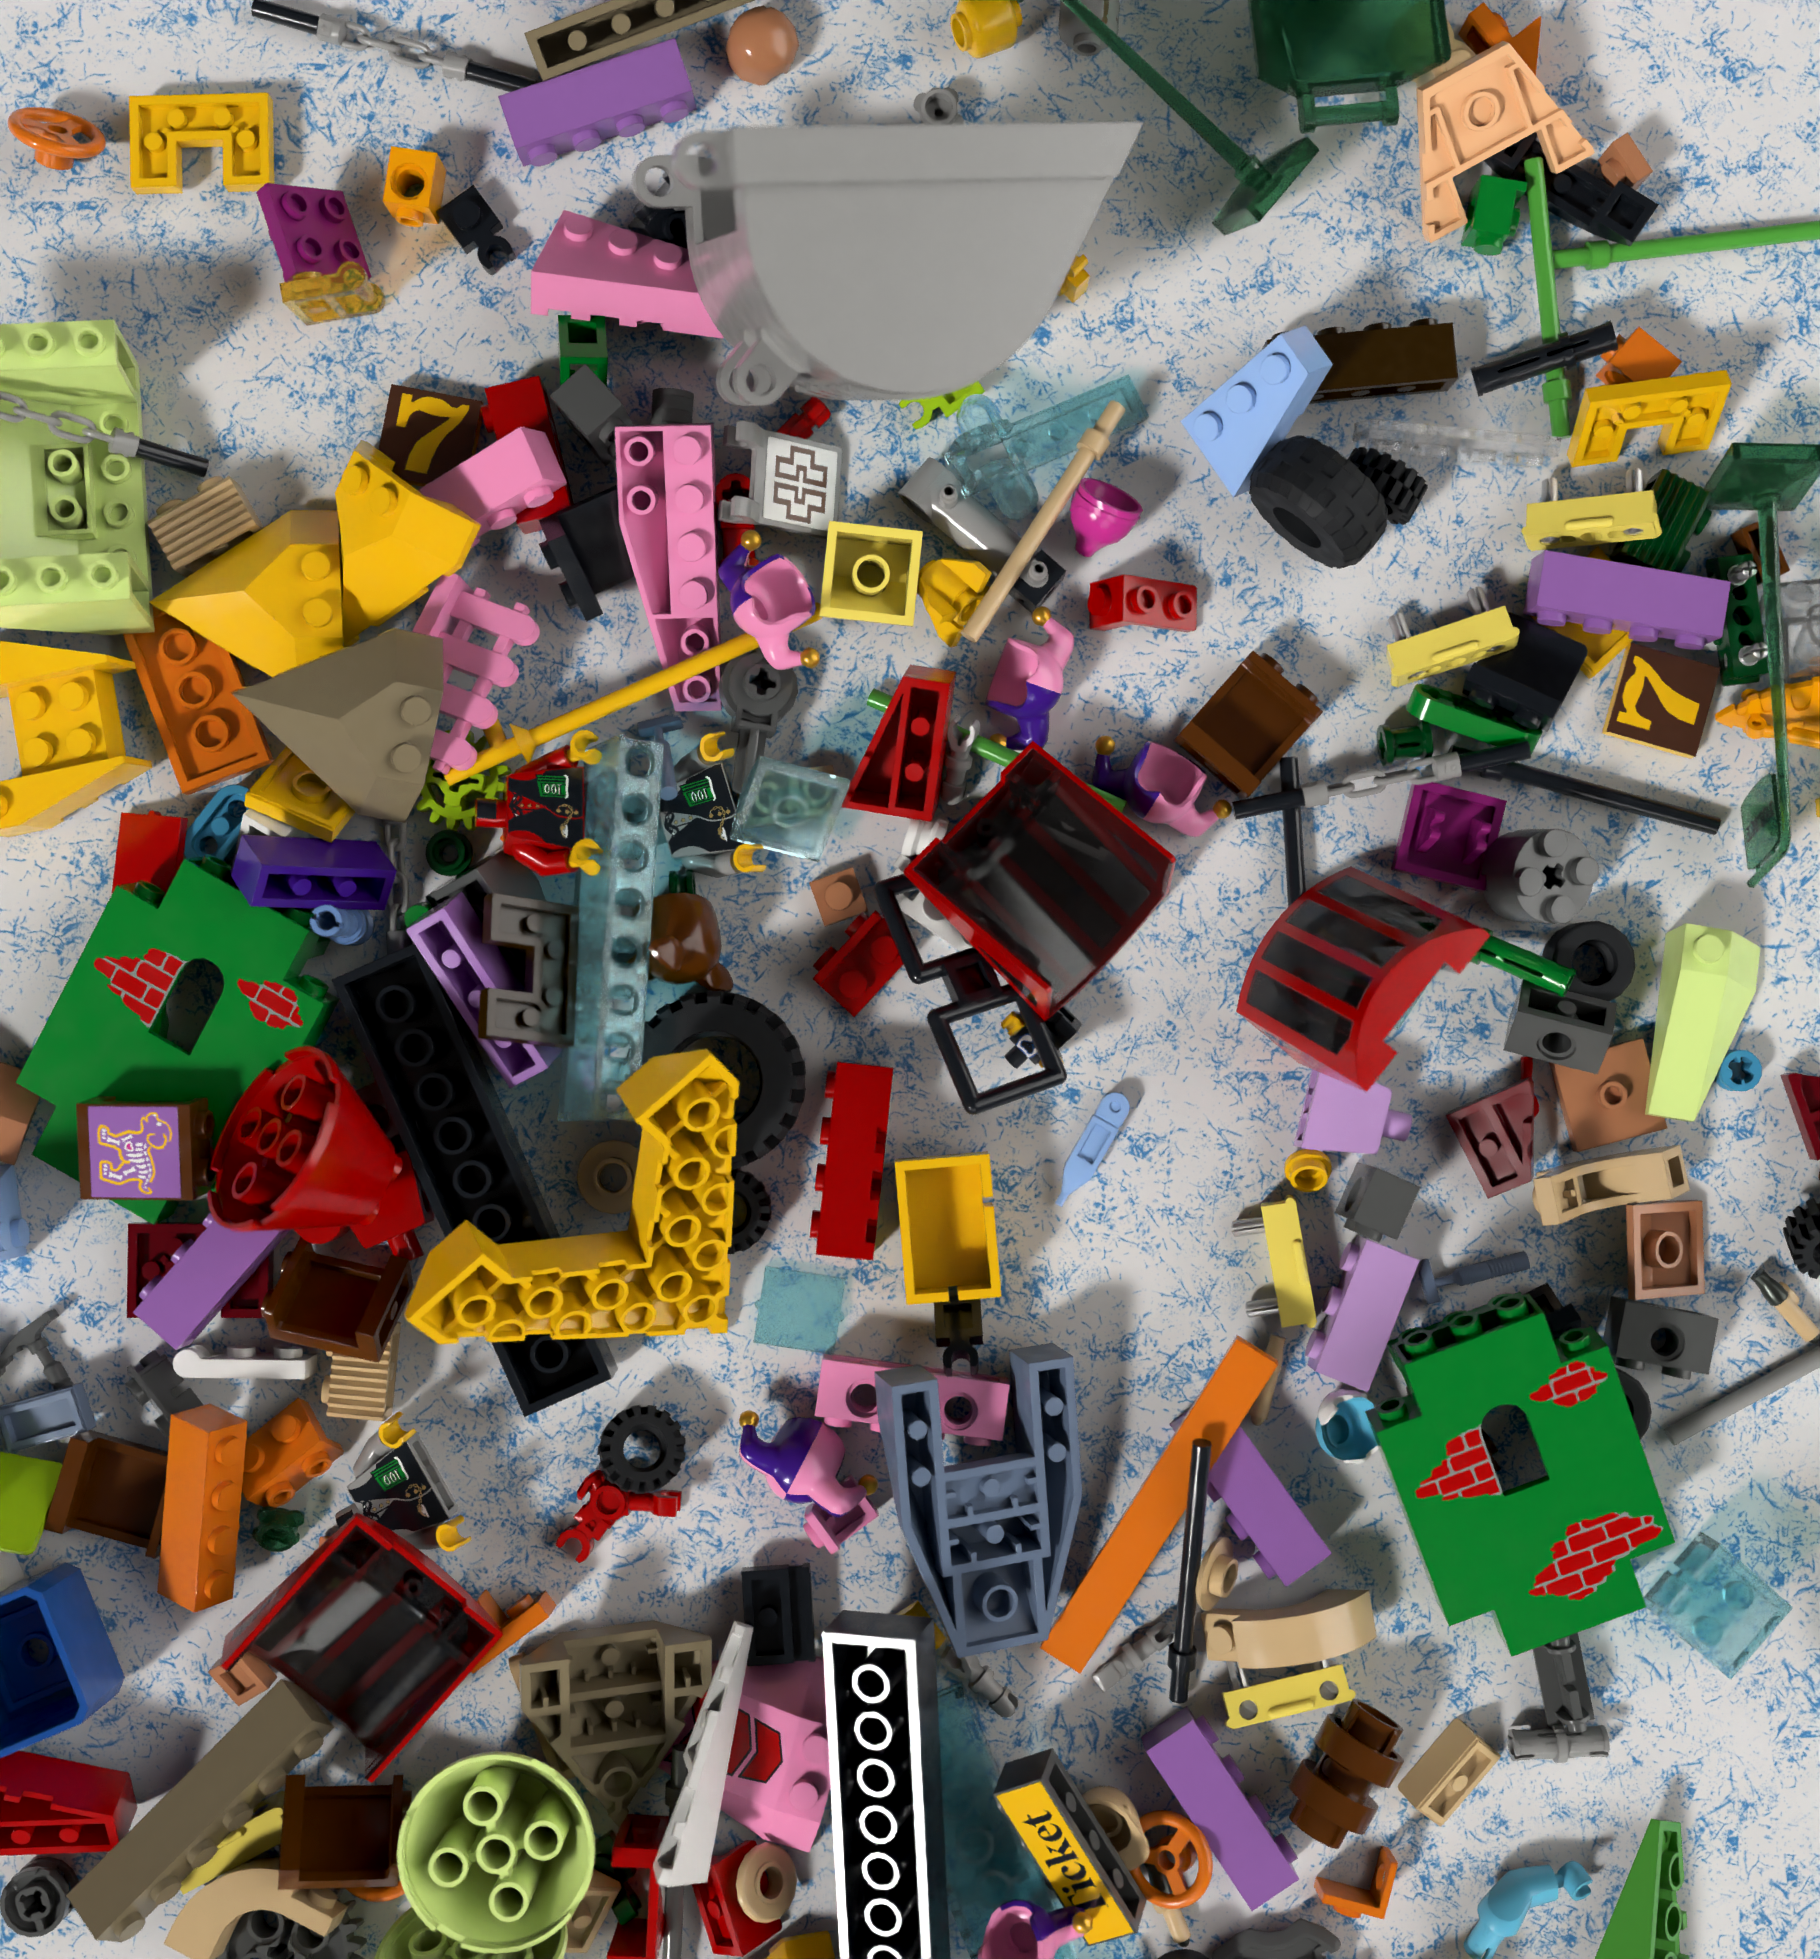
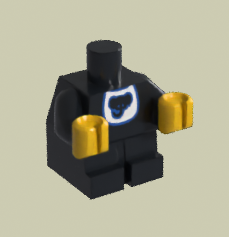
(1060, 1026)

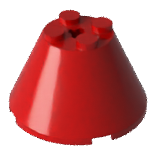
(301, 1152)

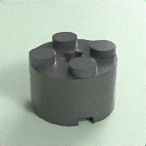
(1538, 875)

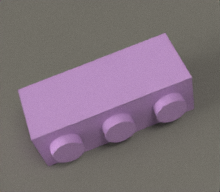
(1360, 1312)

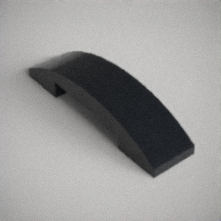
(1580, 196)

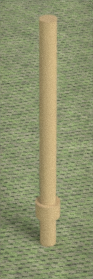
(1091, 447)

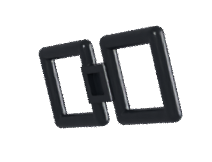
(973, 990)

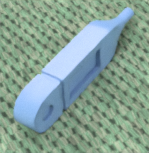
(1093, 1143)

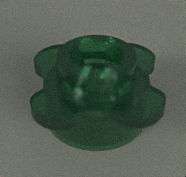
(277, 1528)

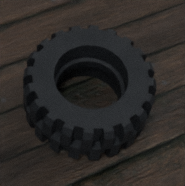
(767, 1040)

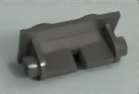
(154, 1385)
(1564, 1683)

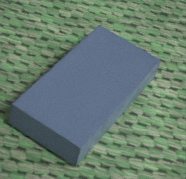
(46, 1417)

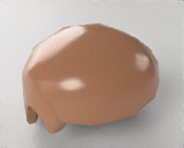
(761, 45)

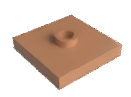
(1610, 1103)

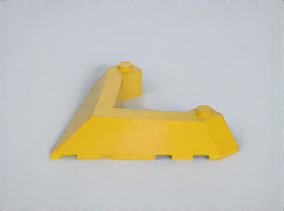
(650, 1279)

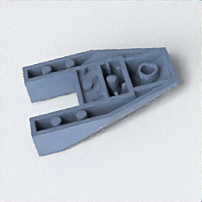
(994, 1528)

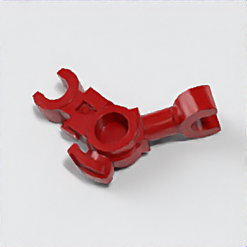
(610, 1504)

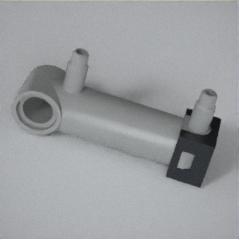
(938, 499)

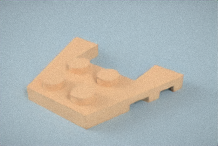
(1477, 114)

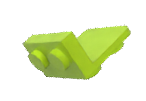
(25, 1500)

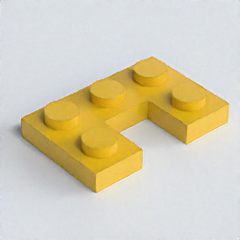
(172, 122)
(1683, 404)

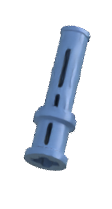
(343, 925)

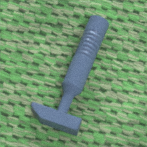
(656, 728)
(1471, 1273)

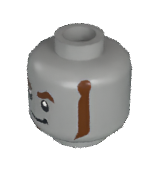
(1078, 35)

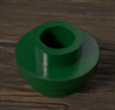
(435, 850)

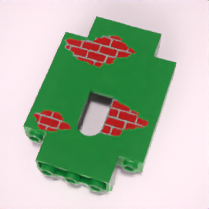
(105, 1017)
(1551, 1549)

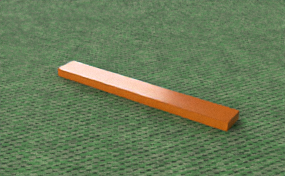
(1157, 1505)

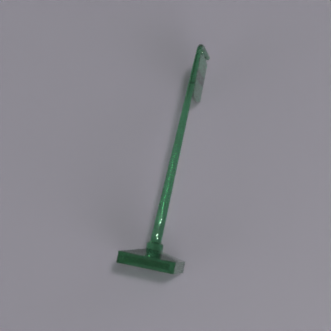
(1259, 180)
(1767, 481)

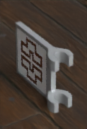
(790, 481)

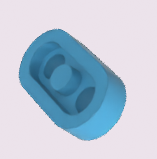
(217, 822)

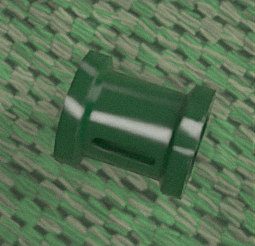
(1404, 742)

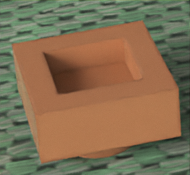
(1624, 163)
(838, 897)
(245, 1679)

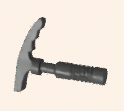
(37, 1345)

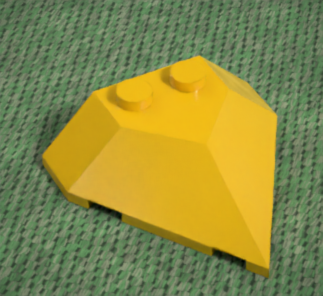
(391, 541)
(270, 595)

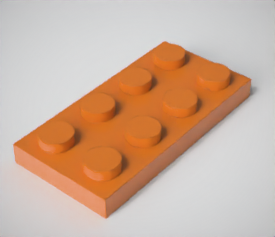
(191, 700)

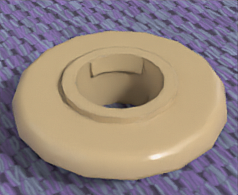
(590, 1171)
(1216, 1573)
(781, 1884)

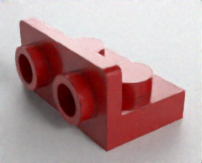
(860, 965)

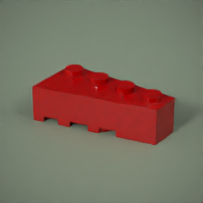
(853, 1161)

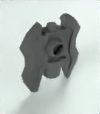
(1297, 1941)

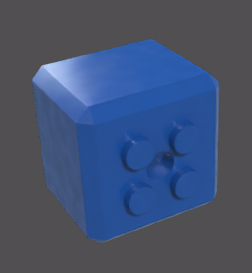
(81, 1663)

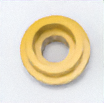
(1308, 1170)

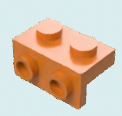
(286, 1455)

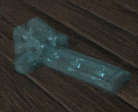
(1031, 441)

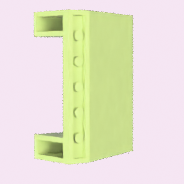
(69, 508)

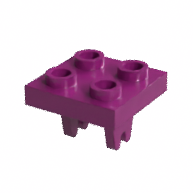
(310, 229)
(1447, 834)

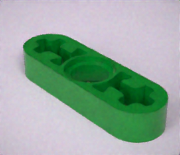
(1468, 718)

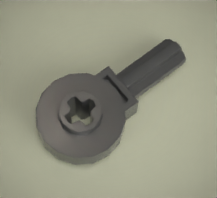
(754, 714)

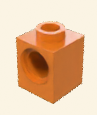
(1637, 359)

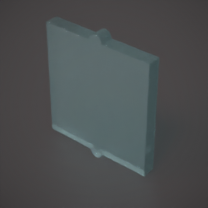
(799, 1310)

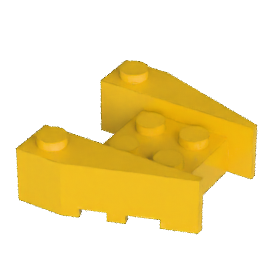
(63, 733)

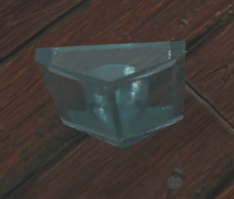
(788, 808)

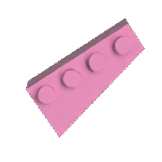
(618, 275)

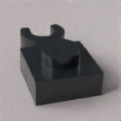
(474, 226)
(958, 1328)

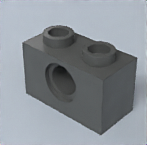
(591, 412)
(1560, 1029)
(1376, 1202)
(1687, 1343)

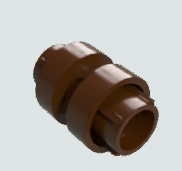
(1337, 1788)

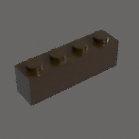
(1386, 360)

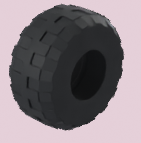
(1318, 501)

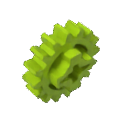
(456, 799)

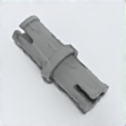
(1558, 1743)

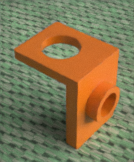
(1356, 1901)

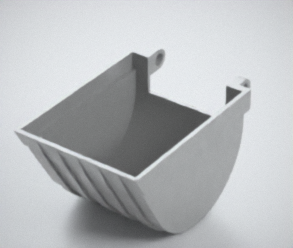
(883, 249)

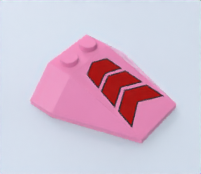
(777, 1754)

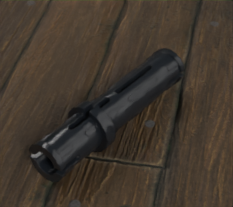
(1545, 358)

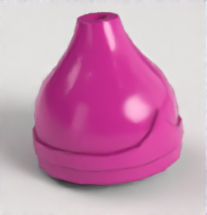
(1101, 515)

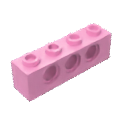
(985, 1393)

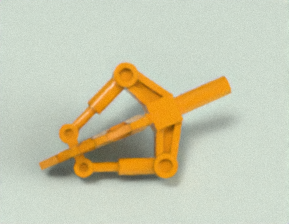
(1756, 718)

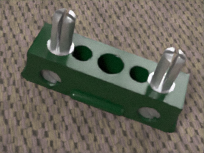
(1748, 661)

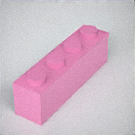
(501, 480)

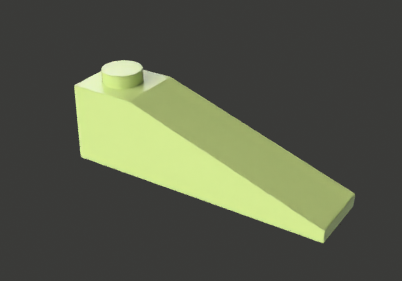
(1701, 1003)

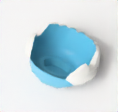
(1344, 1427)

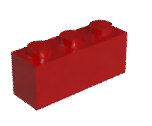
(528, 406)

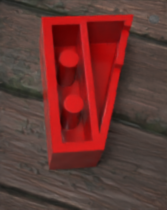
(907, 753)
(61, 1805)

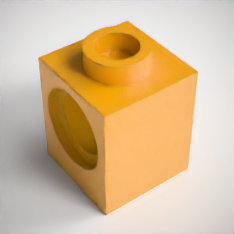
(410, 168)

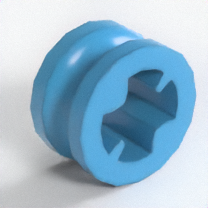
(1750, 1067)

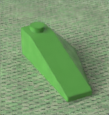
(1647, 1912)

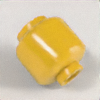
(985, 26)

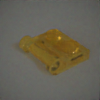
(324, 298)

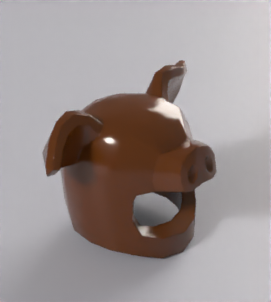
(685, 942)

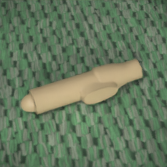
(1260, 1408)

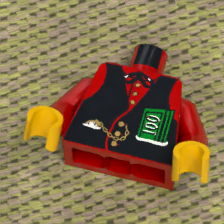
(546, 811)

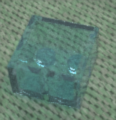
(1716, 1605)

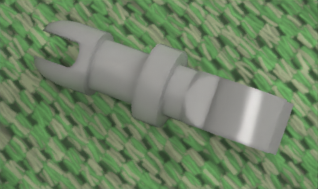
(958, 761)
(1131, 1658)
(981, 1680)

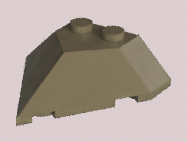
(361, 718)
(615, 1701)

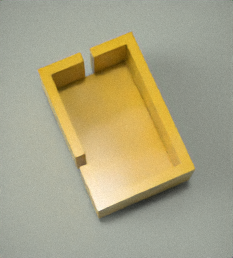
(947, 1227)

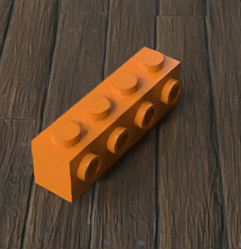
(202, 1507)

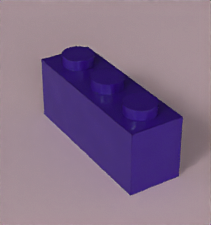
(312, 873)

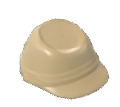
(1120, 1823)

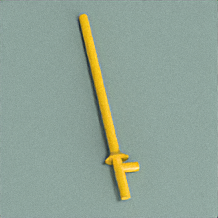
(526, 740)

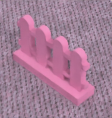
(452, 615)

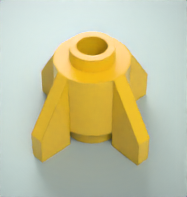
(952, 593)

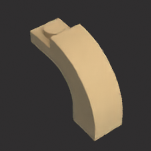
(1608, 1182)
(1293, 1634)
(214, 1911)

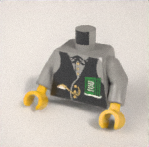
(702, 815)
(403, 1490)

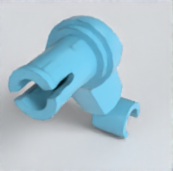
(1509, 1900)

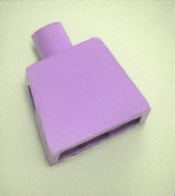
(1348, 1118)

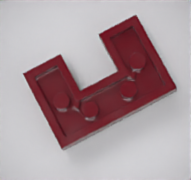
(151, 1253)

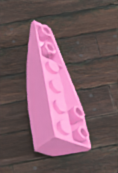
(673, 544)

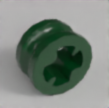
(682, 883)

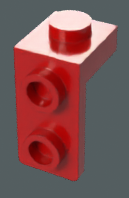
(1142, 602)

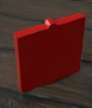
(149, 849)

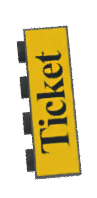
(1069, 1845)

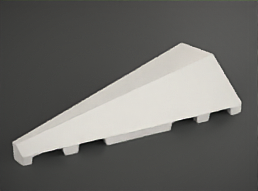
(691, 1833)

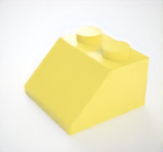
(871, 573)

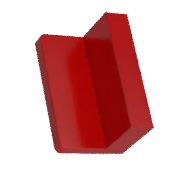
(725, 1922)

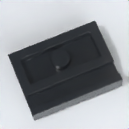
(781, 1613)

